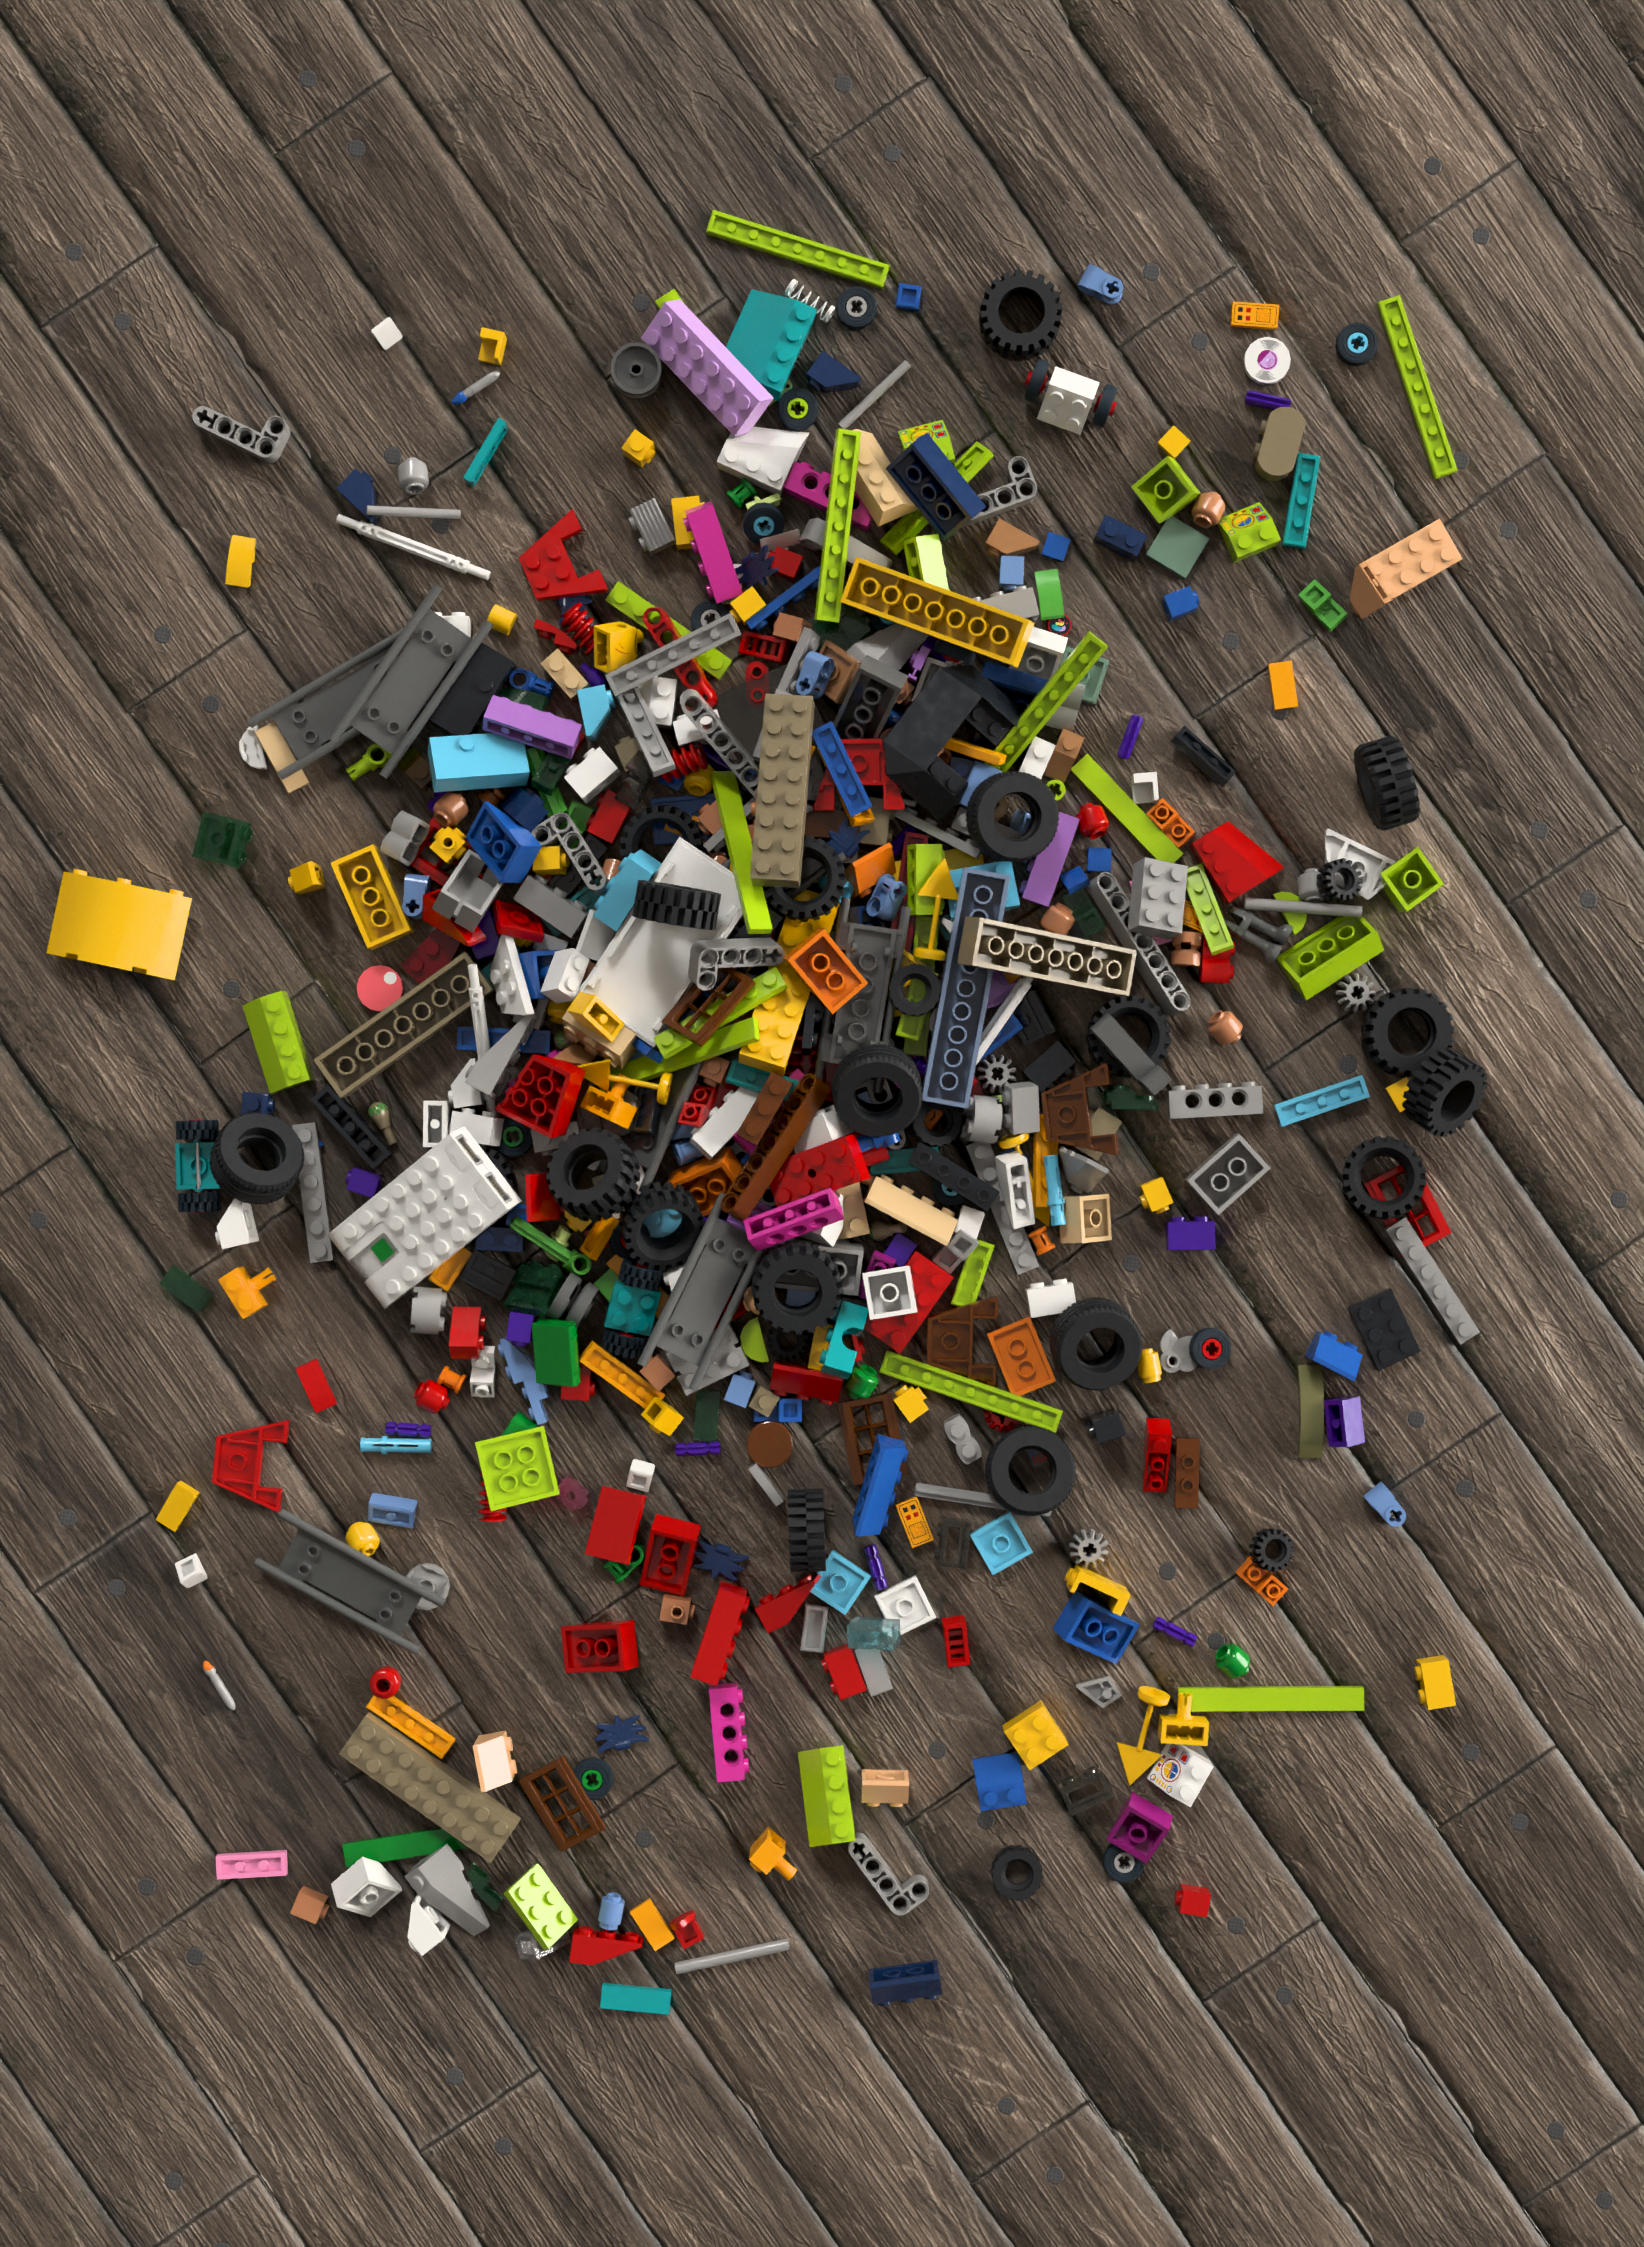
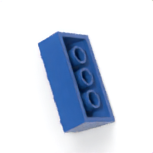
(878, 1486)

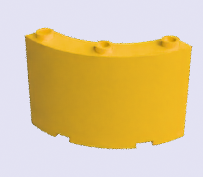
(119, 924)

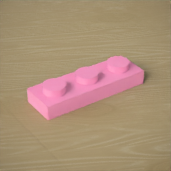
(251, 1864)

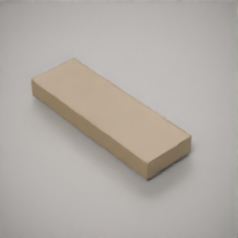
(280, 755)

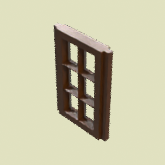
(717, 1018)
(849, 1430)
(577, 1792)

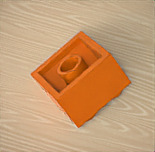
(867, 870)

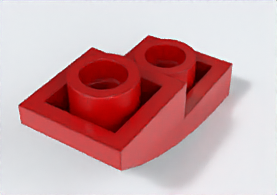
(561, 640)
(700, 1104)
(316, 1385)

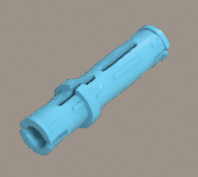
(1055, 1196)
(368, 1445)

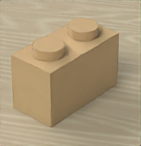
(564, 674)

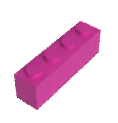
(713, 552)

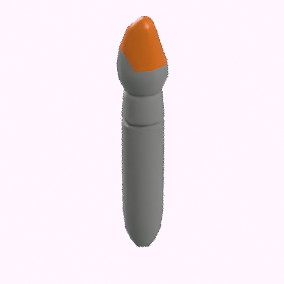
(210, 1671)

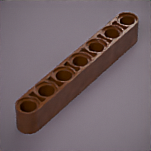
(775, 1147)

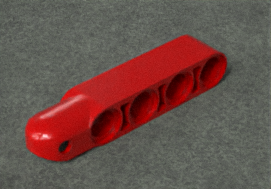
(703, 686)

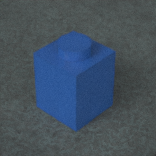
(1180, 603)

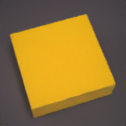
(1173, 442)

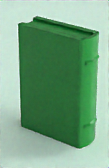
(556, 1352)

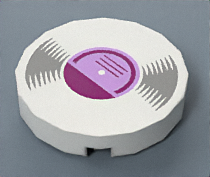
(1267, 361)

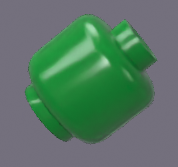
(861, 1382)
(1232, 1660)

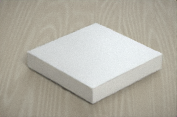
(907, 1603)

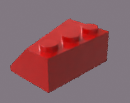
(1233, 861)
(544, 1095)

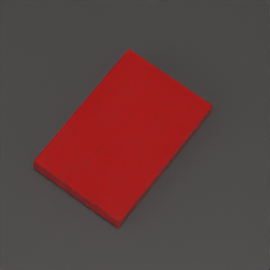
(615, 1525)

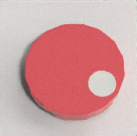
(379, 987)

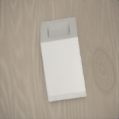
(483, 1373)

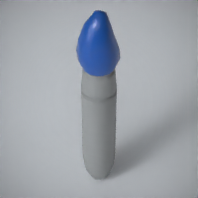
(462, 396)

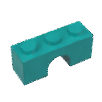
(837, 1358)

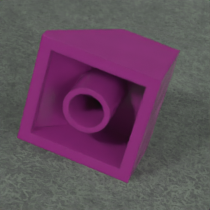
(1139, 1827)

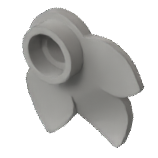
(1179, 1350)

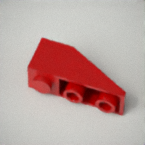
(448, 925)
(1156, 1454)
(781, 1608)
(595, 1946)

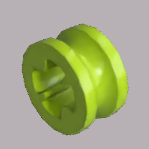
(1062, 789)

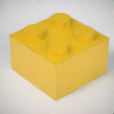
(1035, 1735)

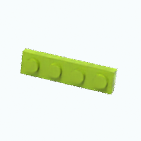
(1207, 910)

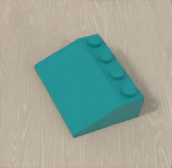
(771, 337)

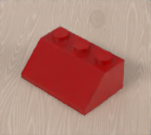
(804, 1382)

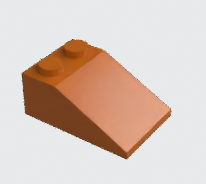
(825, 970)

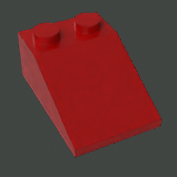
(539, 1202)
(670, 1554)
(600, 1646)

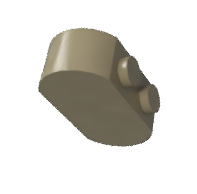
(1278, 443)

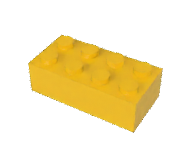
(372, 897)

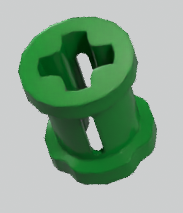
(741, 493)

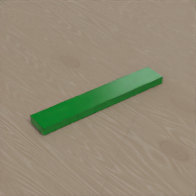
(400, 1846)

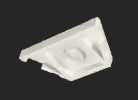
(1368, 862)
(509, 979)

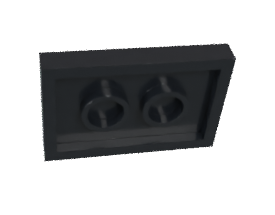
(1384, 1329)

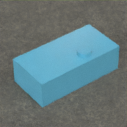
(476, 762)

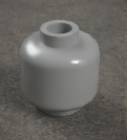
(413, 476)
(1308, 887)

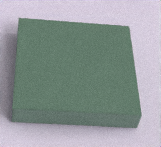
(1177, 547)
(1092, 680)

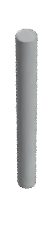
(874, 395)
(413, 512)

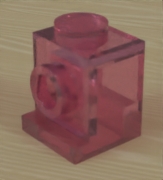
(570, 1484)

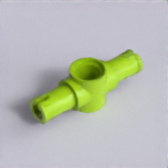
(367, 762)

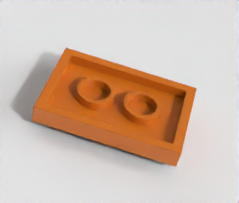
(1021, 1356)

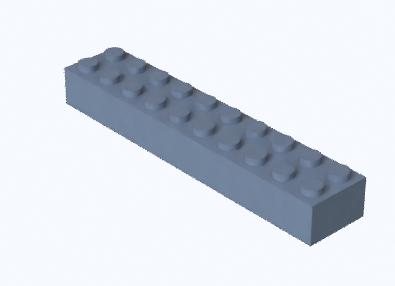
(962, 996)

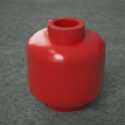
(1092, 821)
(431, 1396)
(391, 1677)

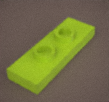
(910, 1026)
(972, 1274)

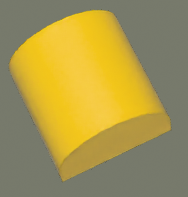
(502, 619)

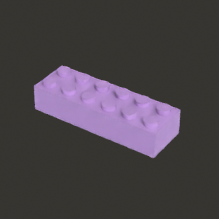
(707, 367)

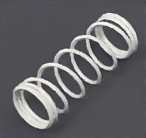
(790, 288)

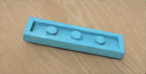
(1321, 1100)

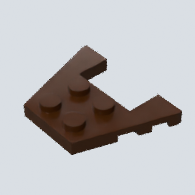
(1068, 1113)
(952, 1340)

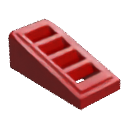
(783, 650)
(955, 1626)

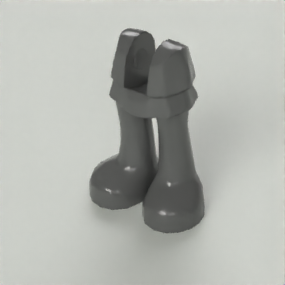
(1278, 934)

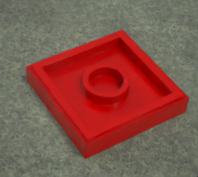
(517, 921)

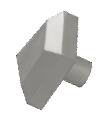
(1100, 1690)

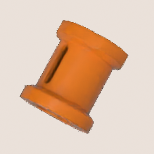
(1041, 1240)
(451, 1379)

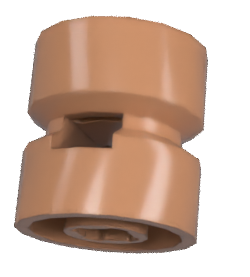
(1186, 957)

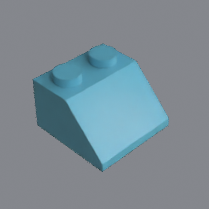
(596, 709)

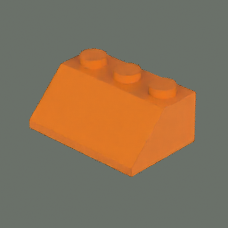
(708, 1177)

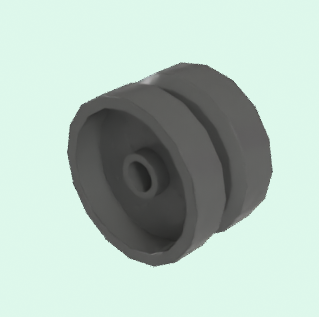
(639, 385)
(572, 1301)

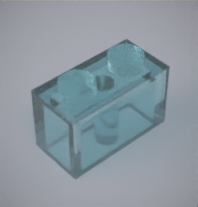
(874, 1633)

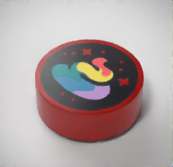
(1059, 626)

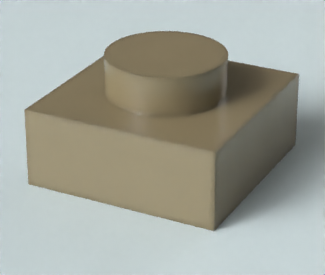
(763, 1401)

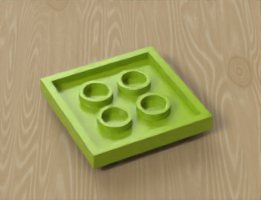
(517, 1468)

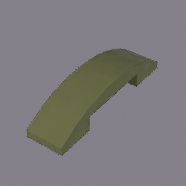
(1310, 1411)

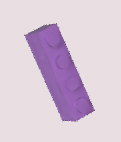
(532, 726)
(1048, 865)

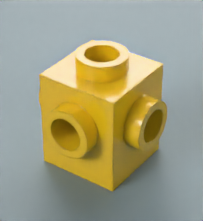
(441, 842)

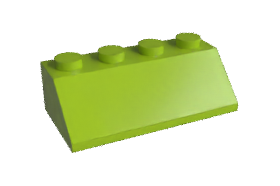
(1329, 954)
(278, 1041)
(826, 1796)

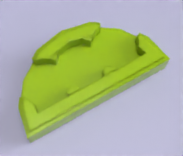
(1296, 920)
(753, 1341)

